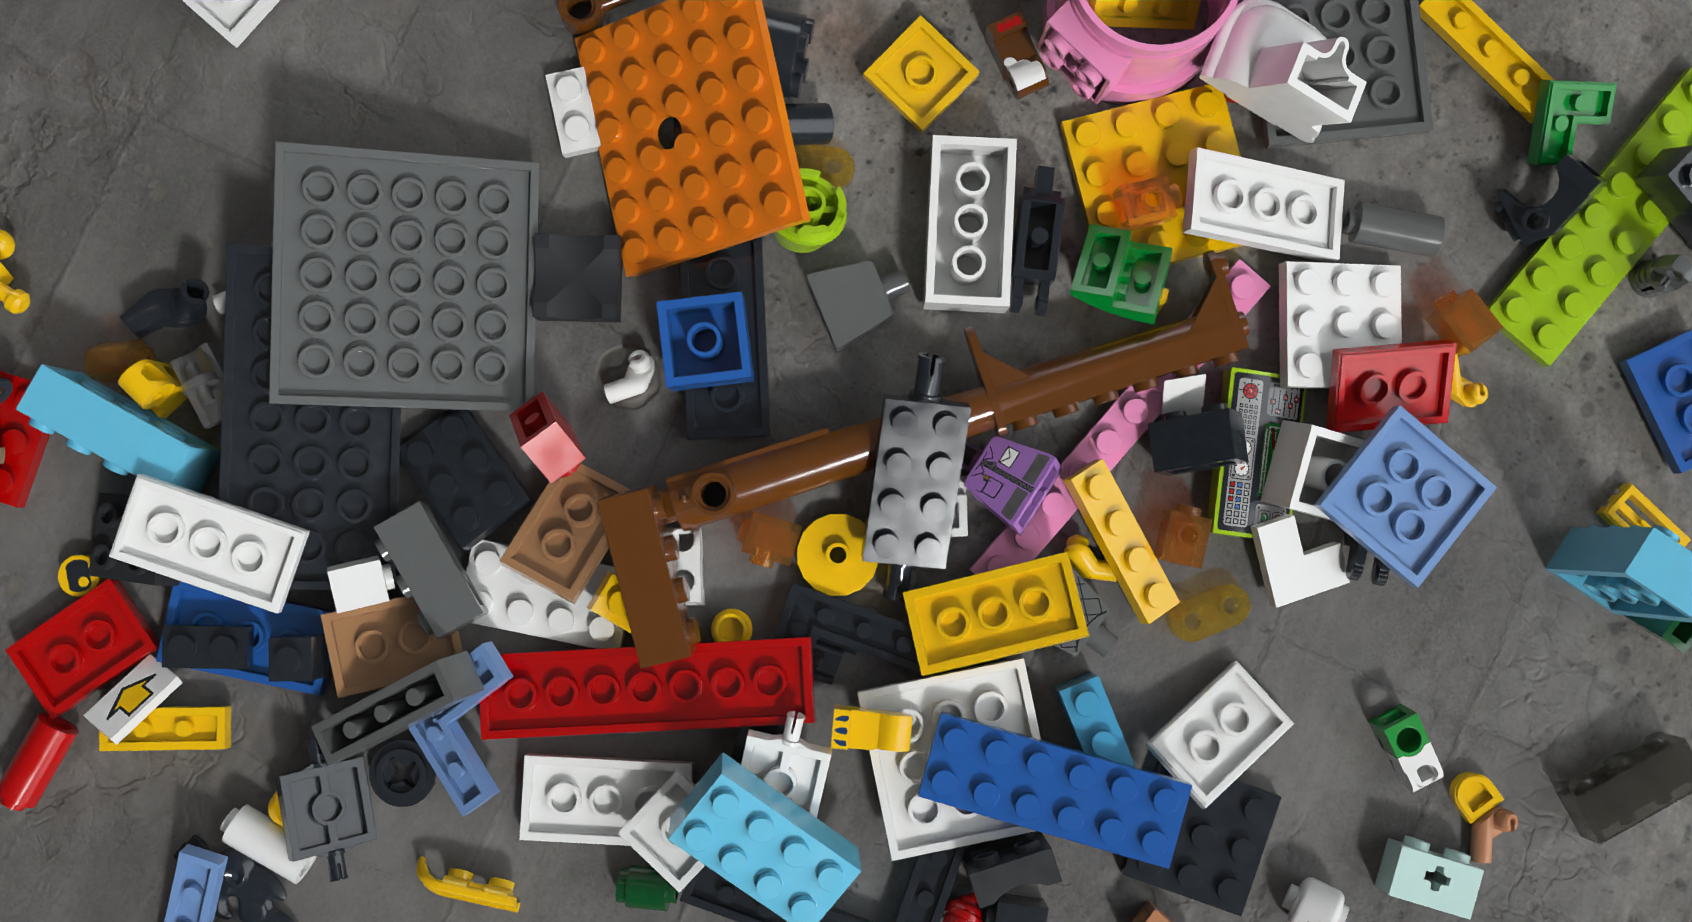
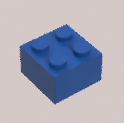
(705, 341)

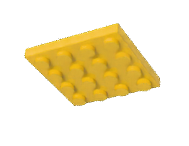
(1146, 143)

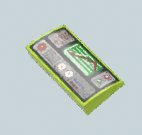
(1239, 488)

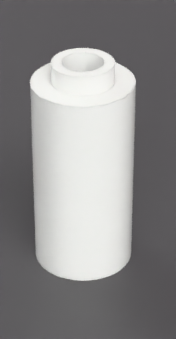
(262, 841)

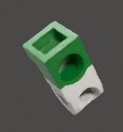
(1407, 747)

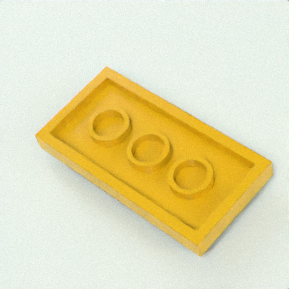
(995, 614)

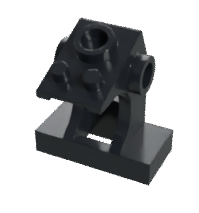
(1575, 189)

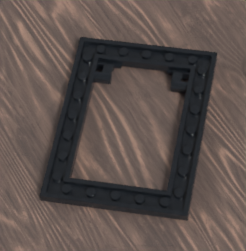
(836, 629)

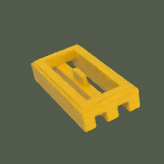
(1630, 492)

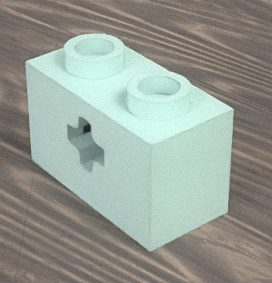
(1449, 890)

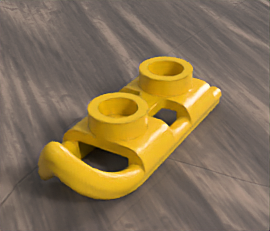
(459, 886)

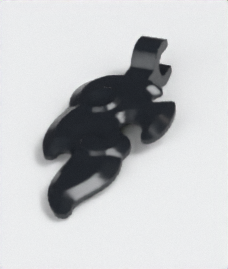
(250, 884)

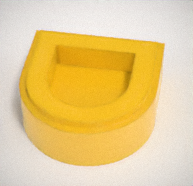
(1473, 795)

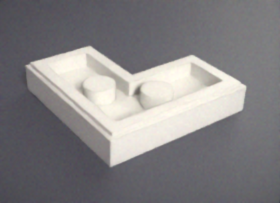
(1290, 571)

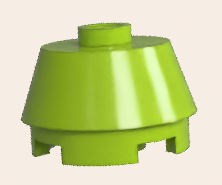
(826, 212)

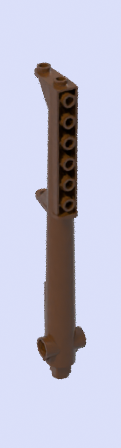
(1003, 399)

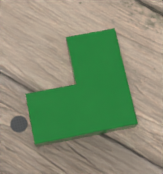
(1558, 112)

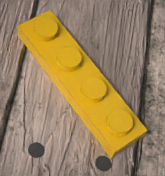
(1487, 51)
(1121, 541)

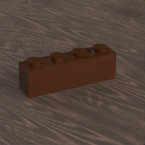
(648, 575)

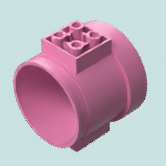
(1116, 68)

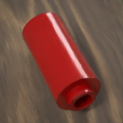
(36, 762)

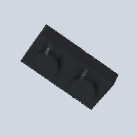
(207, 646)

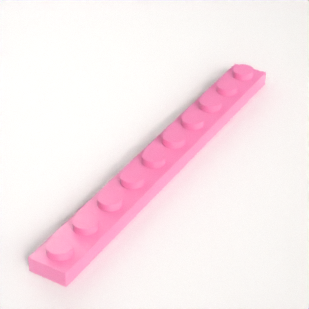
(1106, 440)

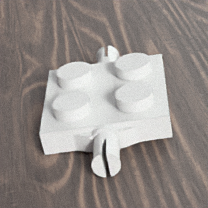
(789, 763)

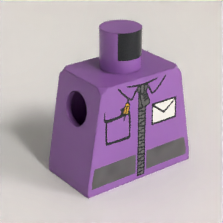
(1010, 479)

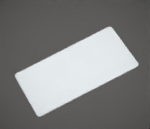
(1184, 394)

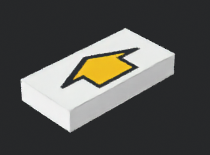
(132, 699)

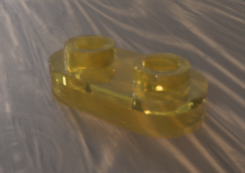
(818, 157)
(1209, 611)

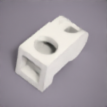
(690, 562)

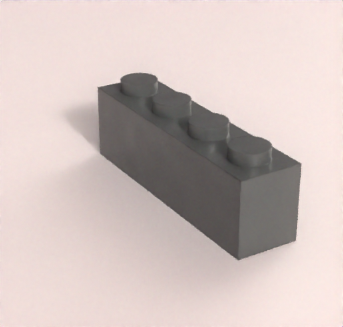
(398, 707)

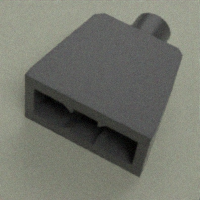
(855, 300)

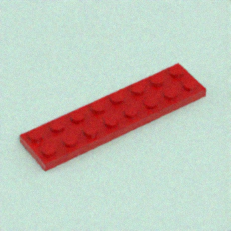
(611, 693)

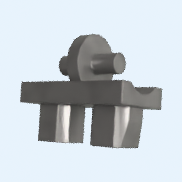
(202, 382)

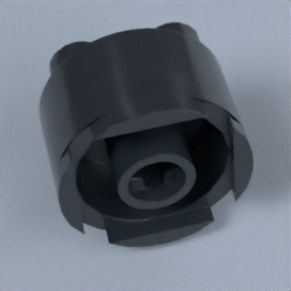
(790, 38)

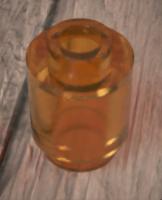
(112, 358)

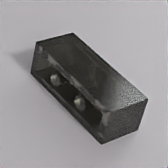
(1629, 787)

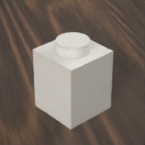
(360, 583)

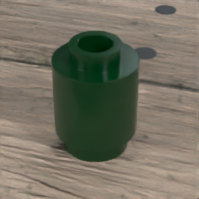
(644, 889)

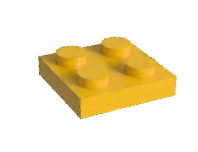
(921, 74)

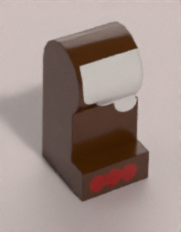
(1016, 55)

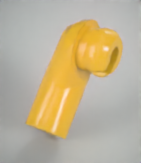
(1464, 391)
(1085, 562)

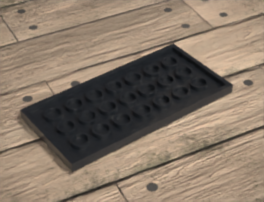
(293, 462)

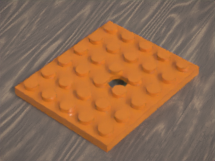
(736, 155)

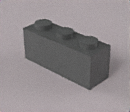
(429, 571)

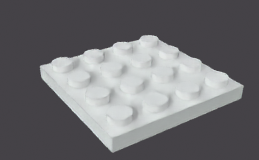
(985, 693)

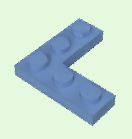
(448, 746)
(196, 885)

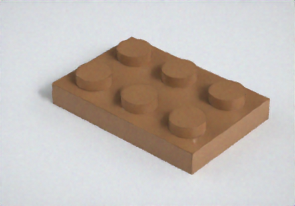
(563, 534)
(381, 645)

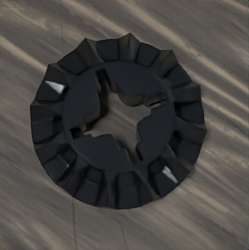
(384, 769)

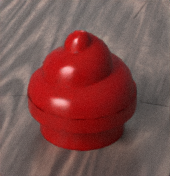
(963, 909)

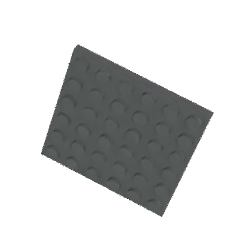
(402, 279)

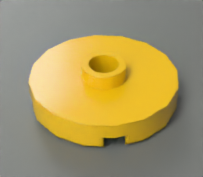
(815, 559)

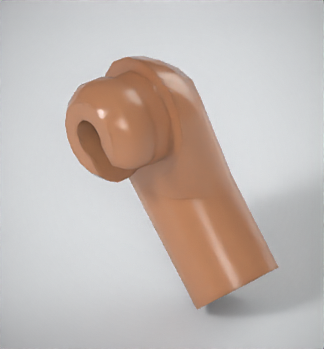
(1486, 829)

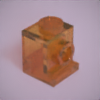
(1136, 213)

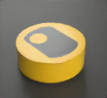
(74, 576)

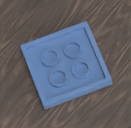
(1405, 496)

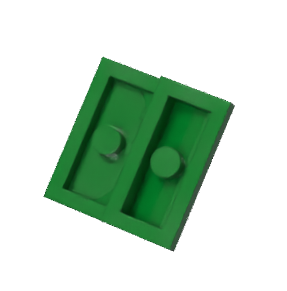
(1121, 274)

